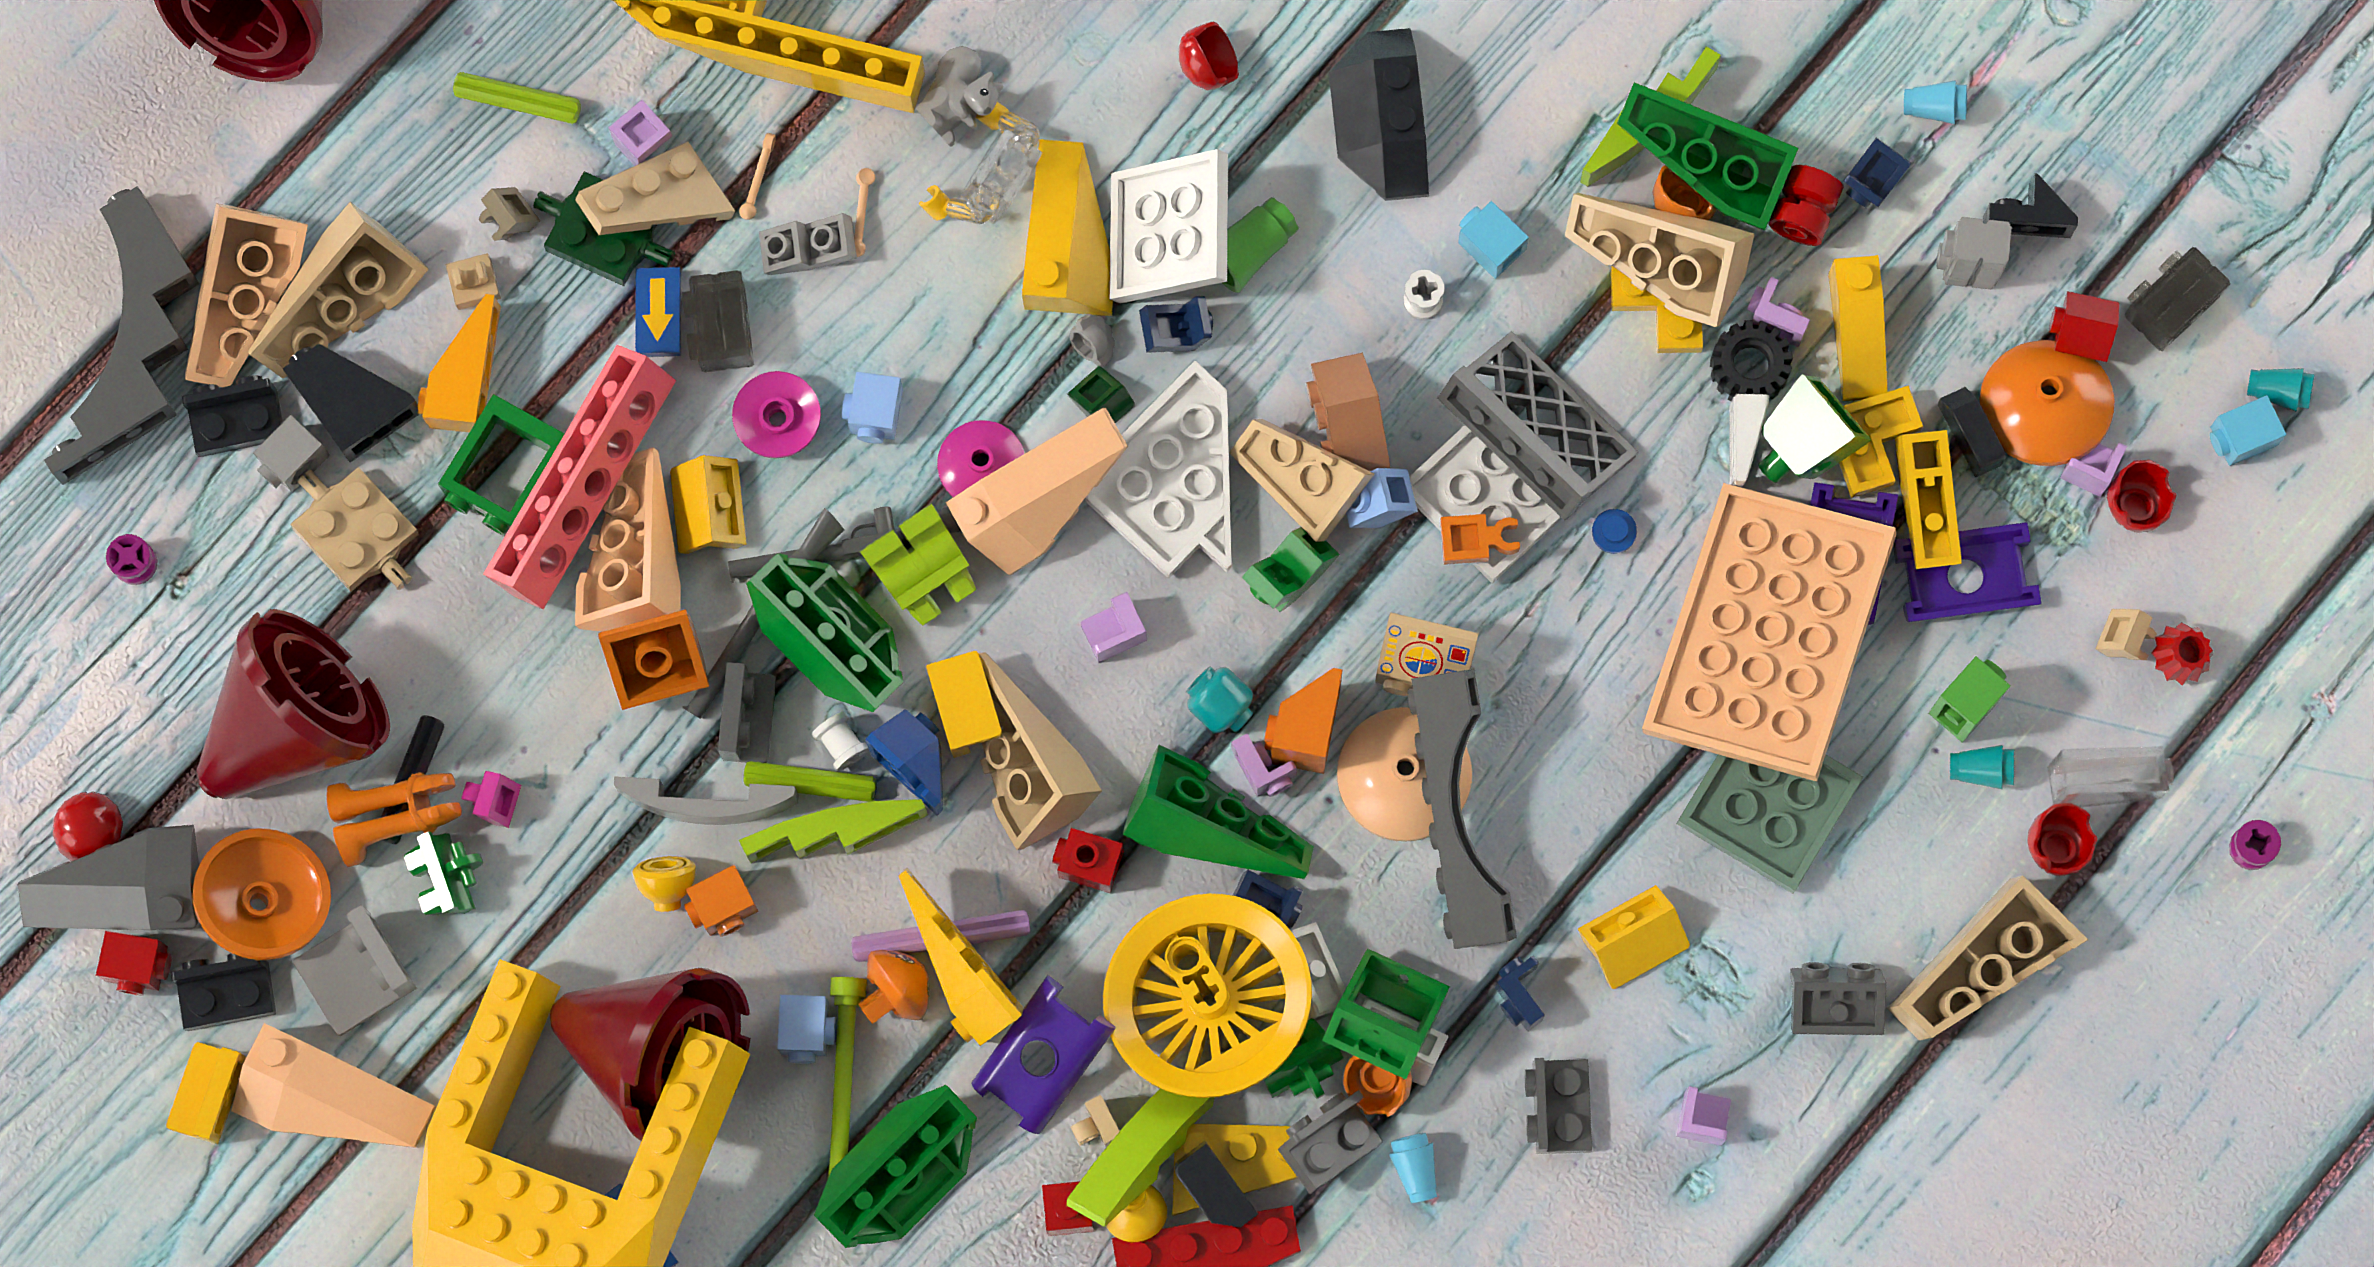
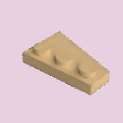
(657, 191)
(1300, 476)

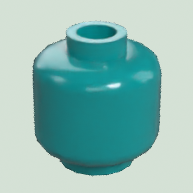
(1220, 700)

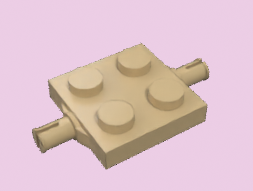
(354, 529)

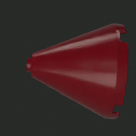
(249, 36)
(287, 709)
(634, 1029)

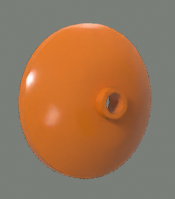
(2043, 426)
(267, 868)

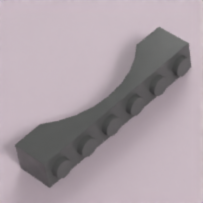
(1476, 901)

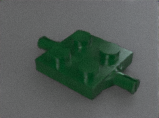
(579, 243)

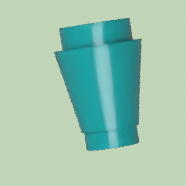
(2283, 387)
(1984, 766)

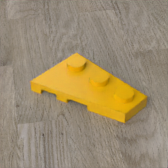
(1244, 1150)

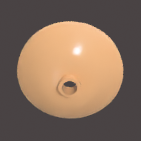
(1373, 787)

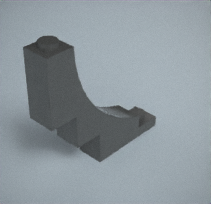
(127, 397)

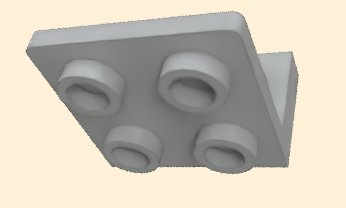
(354, 973)

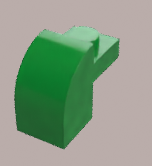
(1290, 569)

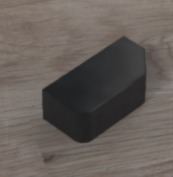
(1972, 431)
(1214, 1187)

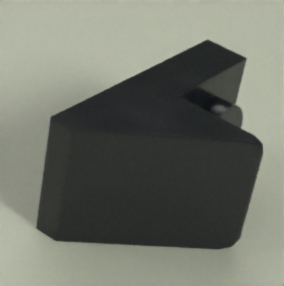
(2043, 216)

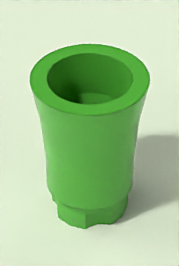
(1256, 240)

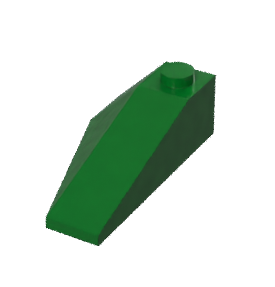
(1718, 158)
(1195, 819)

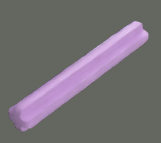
(974, 929)

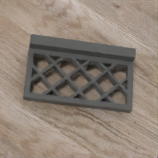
(1518, 440)

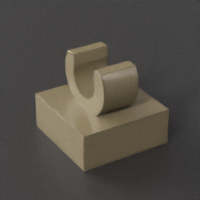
(509, 211)

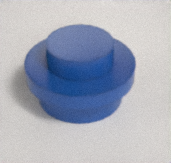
(1614, 531)

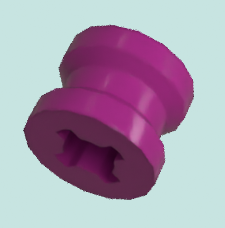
(124, 552)
(2246, 849)

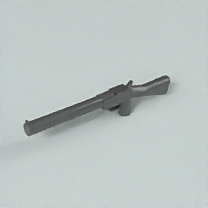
(820, 536)
(842, 550)

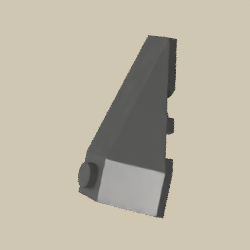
(119, 886)

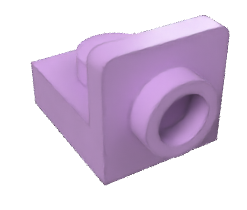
(1783, 317)
(1254, 763)

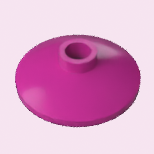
(772, 394)
(963, 443)

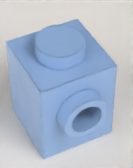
(873, 407)
(1383, 500)
(805, 1028)

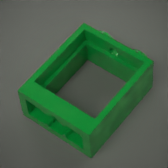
(521, 424)
(1375, 1036)

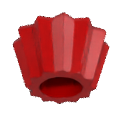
(2182, 653)

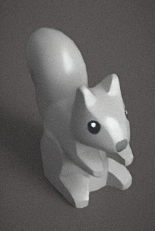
(957, 94)

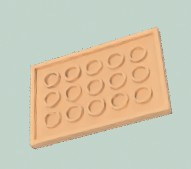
(1769, 631)

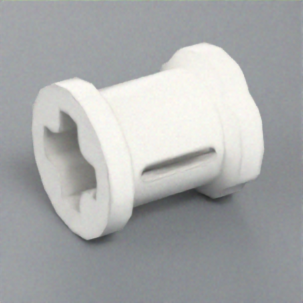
(1433, 286)
(840, 741)

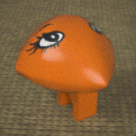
(901, 986)

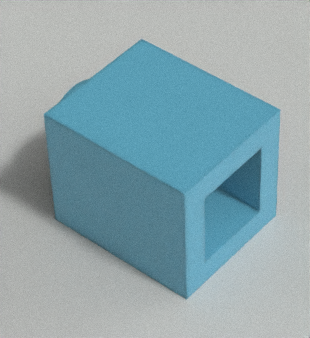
(1492, 238)
(2246, 431)

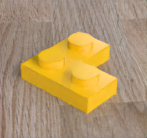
(1674, 332)
(1883, 420)

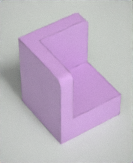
(639, 133)
(2095, 469)
(1114, 629)
(1703, 1117)

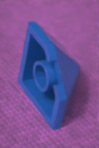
(912, 755)

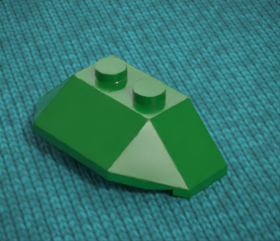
(826, 630)
(898, 1170)

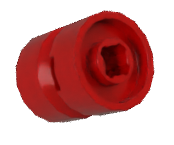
(1808, 198)

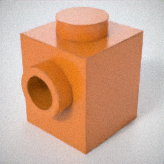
(720, 902)

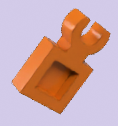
(1469, 538)

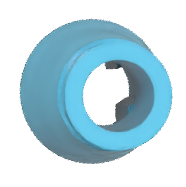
(1937, 102)
(1415, 1166)

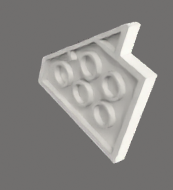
(1174, 476)

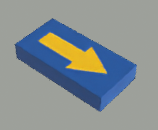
(658, 312)

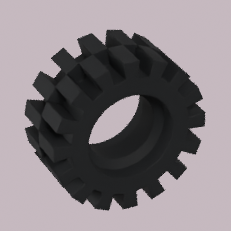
(1755, 337)

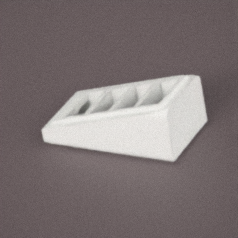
(1745, 425)

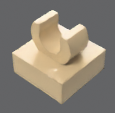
(472, 280)
(2125, 633)
(1098, 1124)

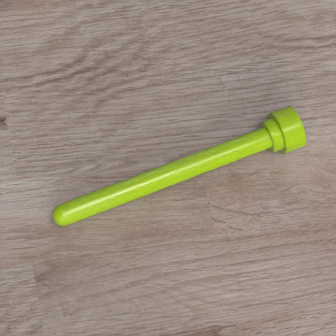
(847, 996)

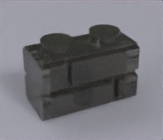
(2176, 298)
(719, 320)

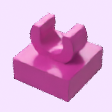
(493, 798)

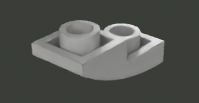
(807, 246)

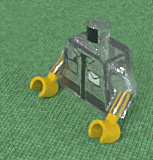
(997, 175)

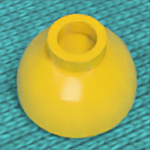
(664, 880)
(1141, 1217)

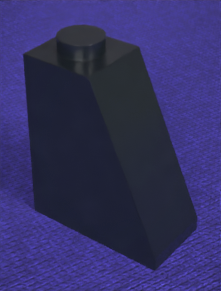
(349, 399)

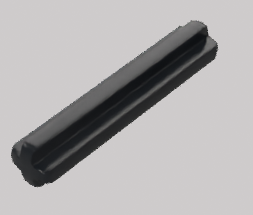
(417, 759)

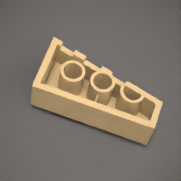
(1990, 955)

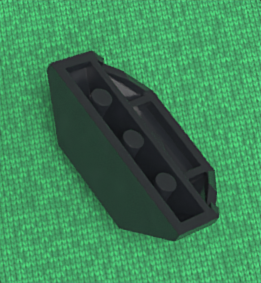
(1381, 114)

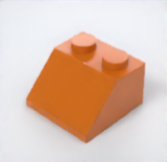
(654, 659)
(1305, 724)

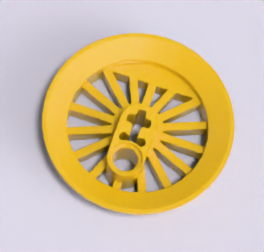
(1170, 931)

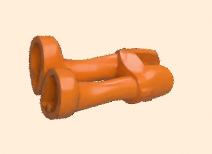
(347, 804)

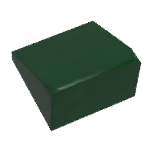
(1101, 391)

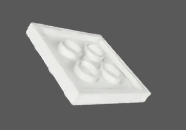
(1169, 226)
(1473, 480)

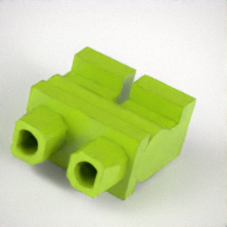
(923, 567)

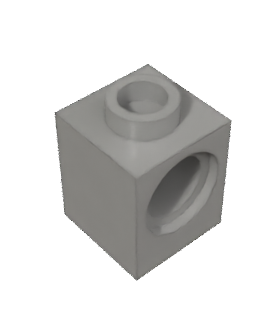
(289, 454)

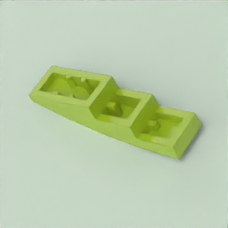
(1620, 147)
(852, 824)
(1135, 1155)

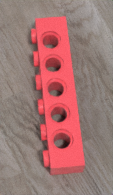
(579, 477)

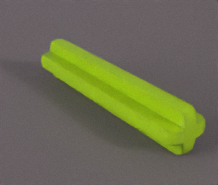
(516, 97)
(812, 781)

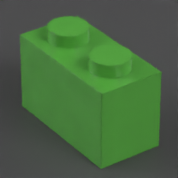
(1970, 697)

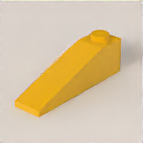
(1066, 236)
(970, 985)

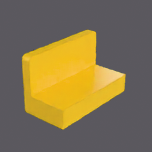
(708, 504)
(964, 701)
(1635, 936)
(206, 1092)

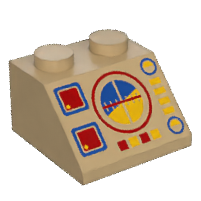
(1419, 650)

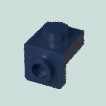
(1875, 174)
(1176, 326)
(1270, 896)
(1518, 1003)

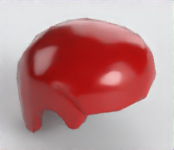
(1208, 57)
(2141, 496)
(86, 824)
(2062, 839)

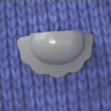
(1097, 339)

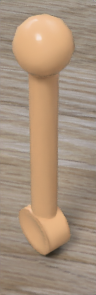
(864, 178)
(748, 210)

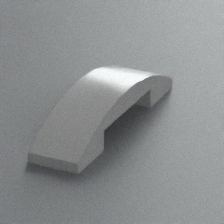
(762, 802)

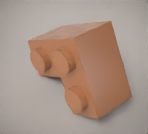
(1349, 411)

